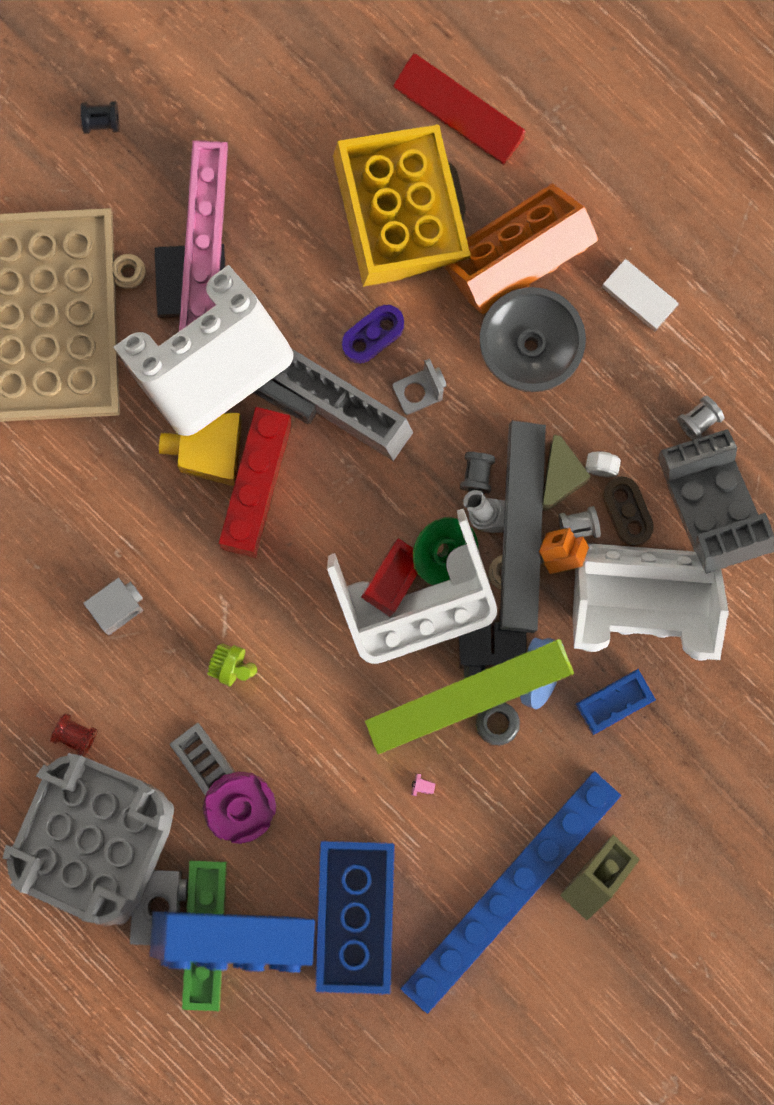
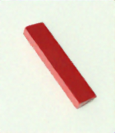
(459, 109)

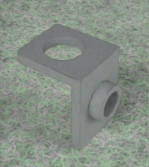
(432, 382)

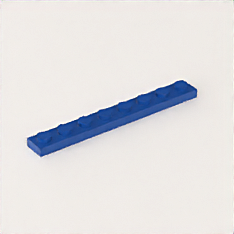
(510, 892)

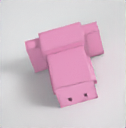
(422, 786)

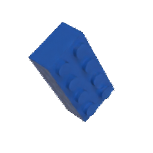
(355, 917)
(232, 938)

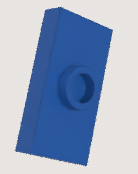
(615, 702)

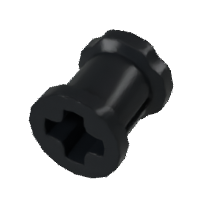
(99, 117)

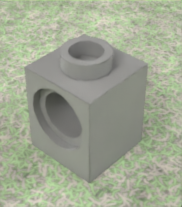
(114, 605)

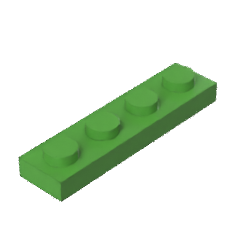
(205, 895)

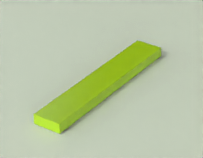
(469, 696)

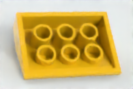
(400, 203)

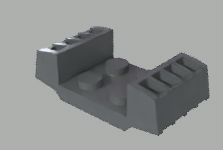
(715, 502)

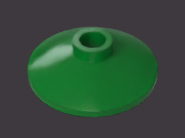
(427, 562)

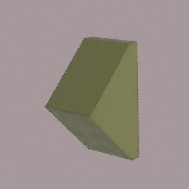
(563, 474)

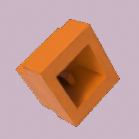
(563, 551)

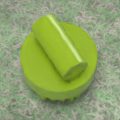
(228, 665)

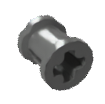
(477, 472)

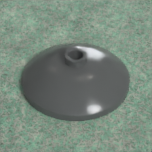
(536, 317)

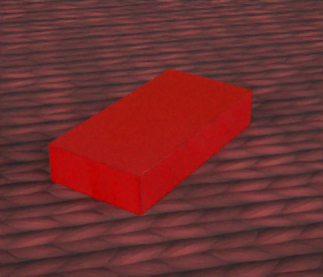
(391, 579)

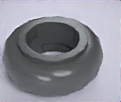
(502, 738)

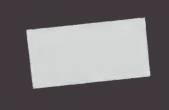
(640, 295)

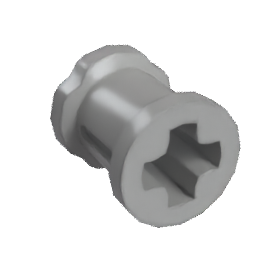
(700, 418)
(581, 523)

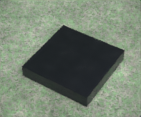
(169, 278)

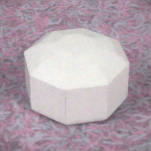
(602, 464)

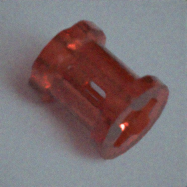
(73, 735)

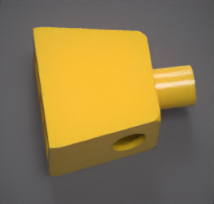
(209, 452)

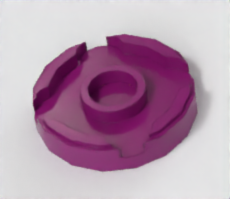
(239, 807)

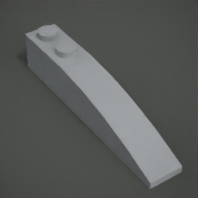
(346, 406)

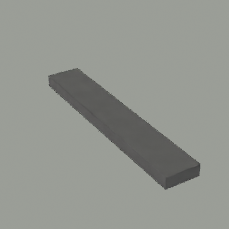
(522, 527)

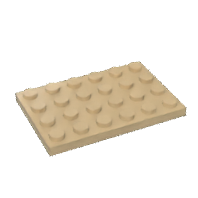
(57, 315)

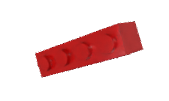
(255, 482)

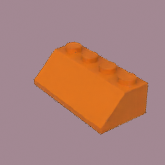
(522, 247)

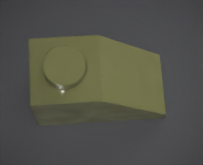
(600, 877)

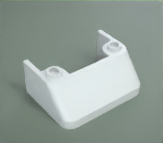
(425, 615)

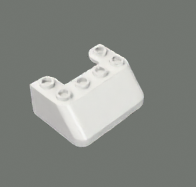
(211, 359)
(649, 594)

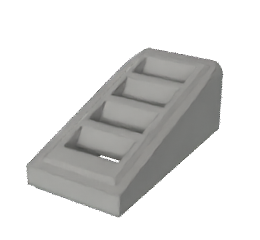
(187, 739)

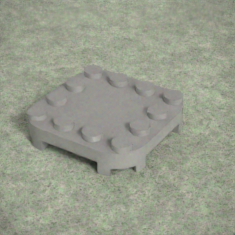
(89, 840)

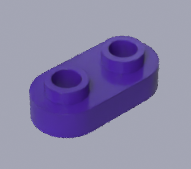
(370, 332)

